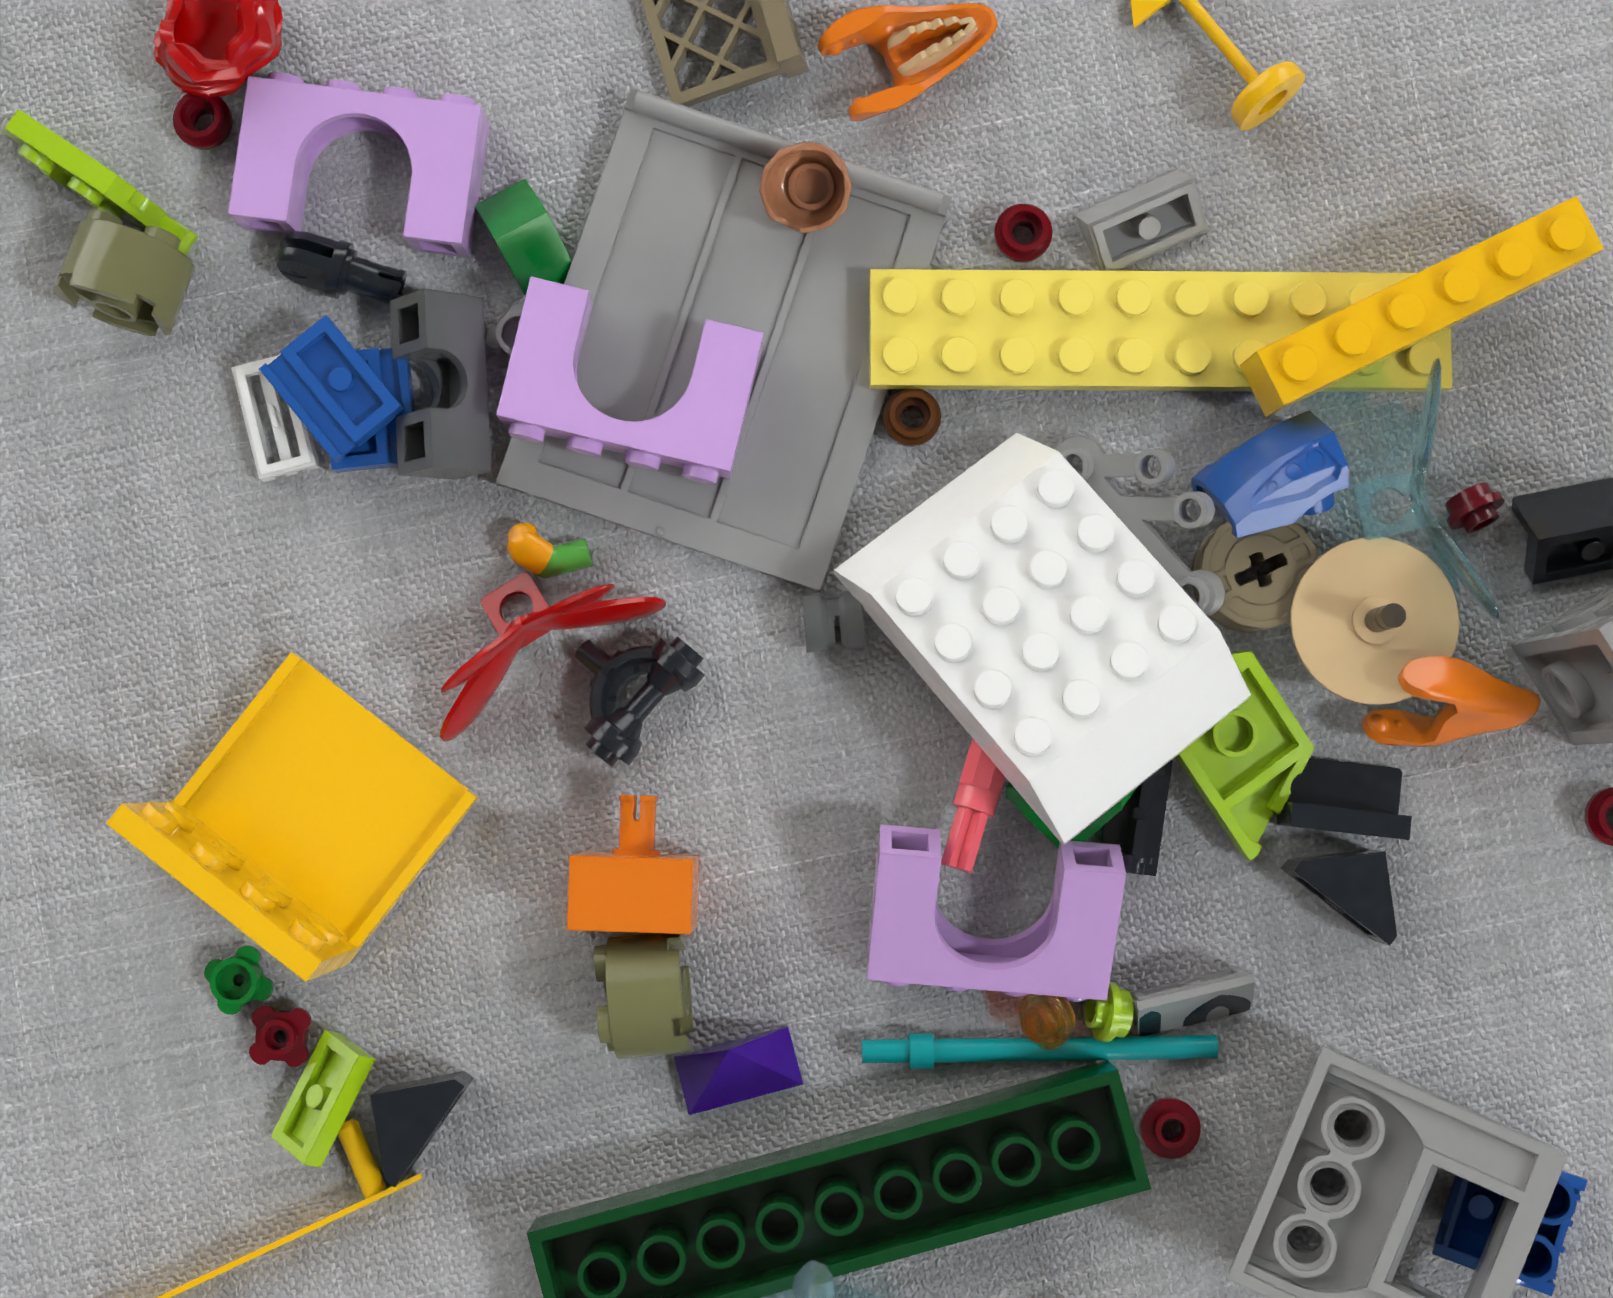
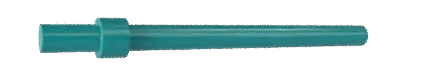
(924, 1050)

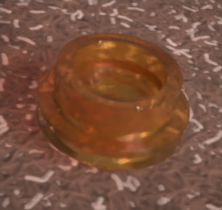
(1046, 1020)

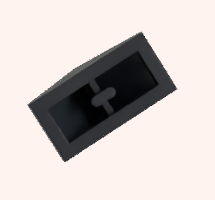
(1353, 886)
(410, 1116)

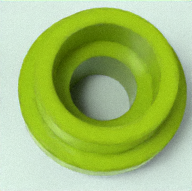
(1110, 1017)

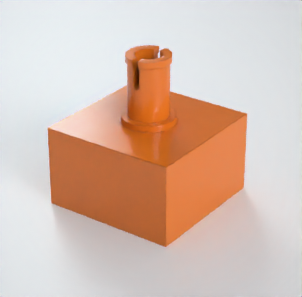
(635, 883)

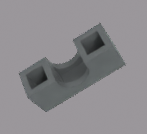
(447, 340)

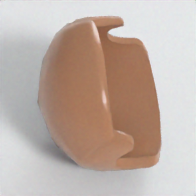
(805, 187)

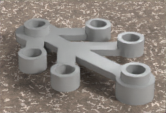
(1137, 510)

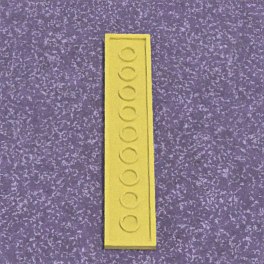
(1112, 329)

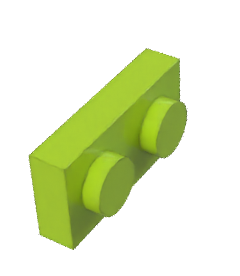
(322, 1098)

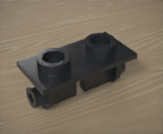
(1141, 823)

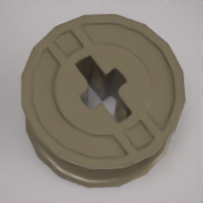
(1262, 602)

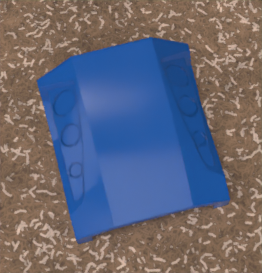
(1277, 476)
(1472, 1213)

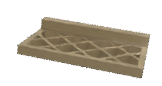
(774, 29)

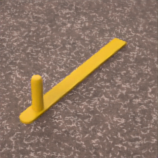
(369, 1181)

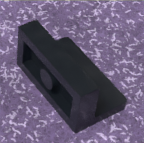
(1567, 530)
(1347, 800)

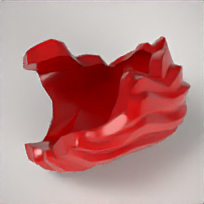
(217, 43)

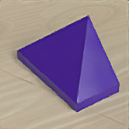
(738, 1070)

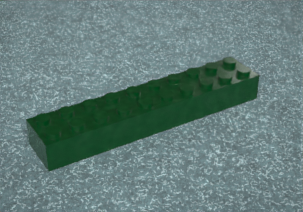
(853, 1196)

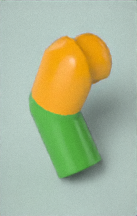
(542, 557)

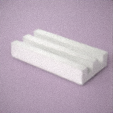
(288, 463)

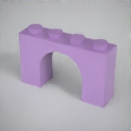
(294, 121)
(545, 397)
(1059, 955)

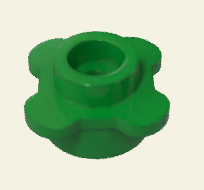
(222, 985)

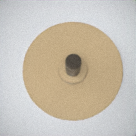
(1369, 614)

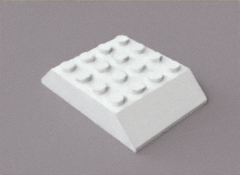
(1047, 632)

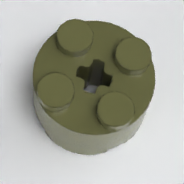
(125, 274)
(645, 995)

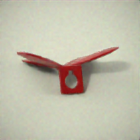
(490, 665)

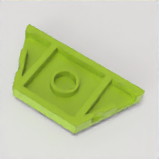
(89, 178)
(1248, 759)

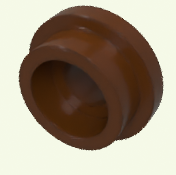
(912, 399)

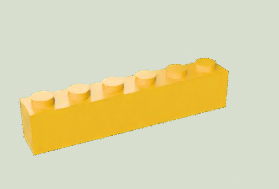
(1421, 306)

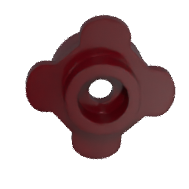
(294, 1025)

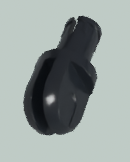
(336, 268)

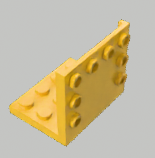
(303, 821)

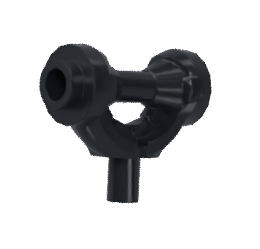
(617, 729)

